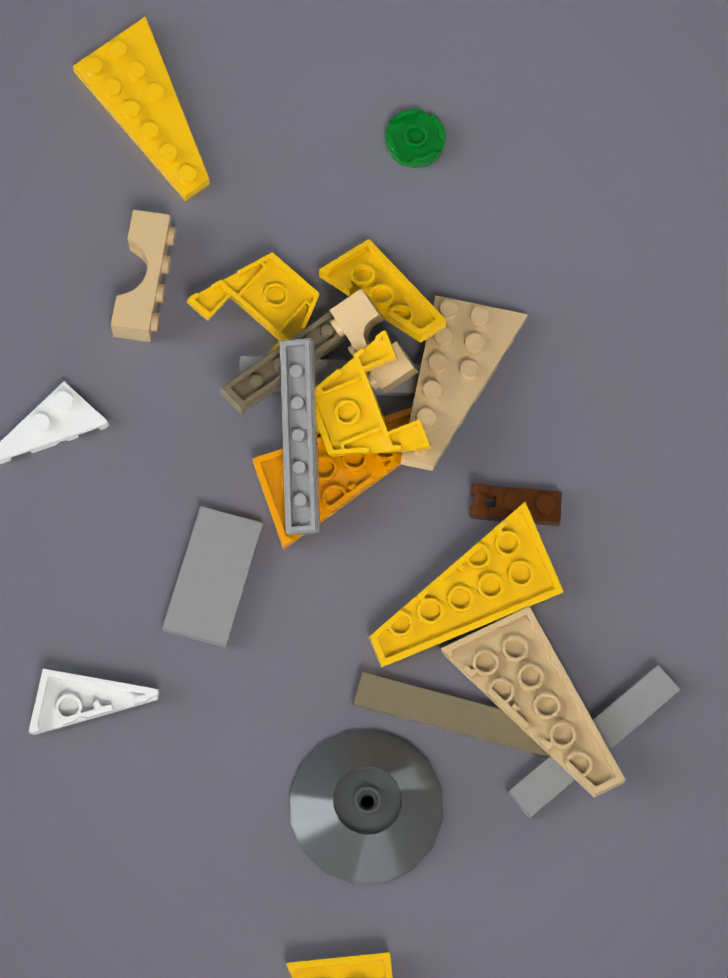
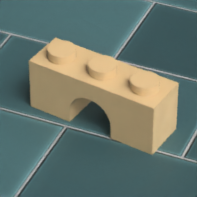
(356, 319)

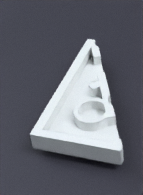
(54, 420)
(75, 698)

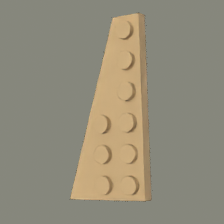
(456, 370)
(528, 683)

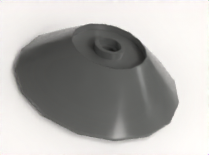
(361, 841)

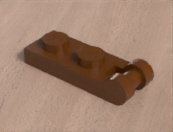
(542, 504)

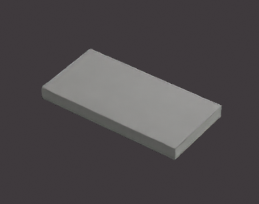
(213, 577)

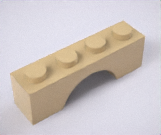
(135, 311)

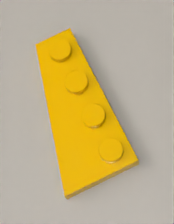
(387, 288)

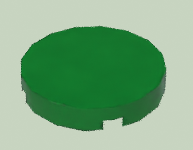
(415, 138)

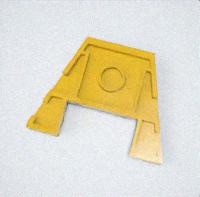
(265, 291)
(351, 414)

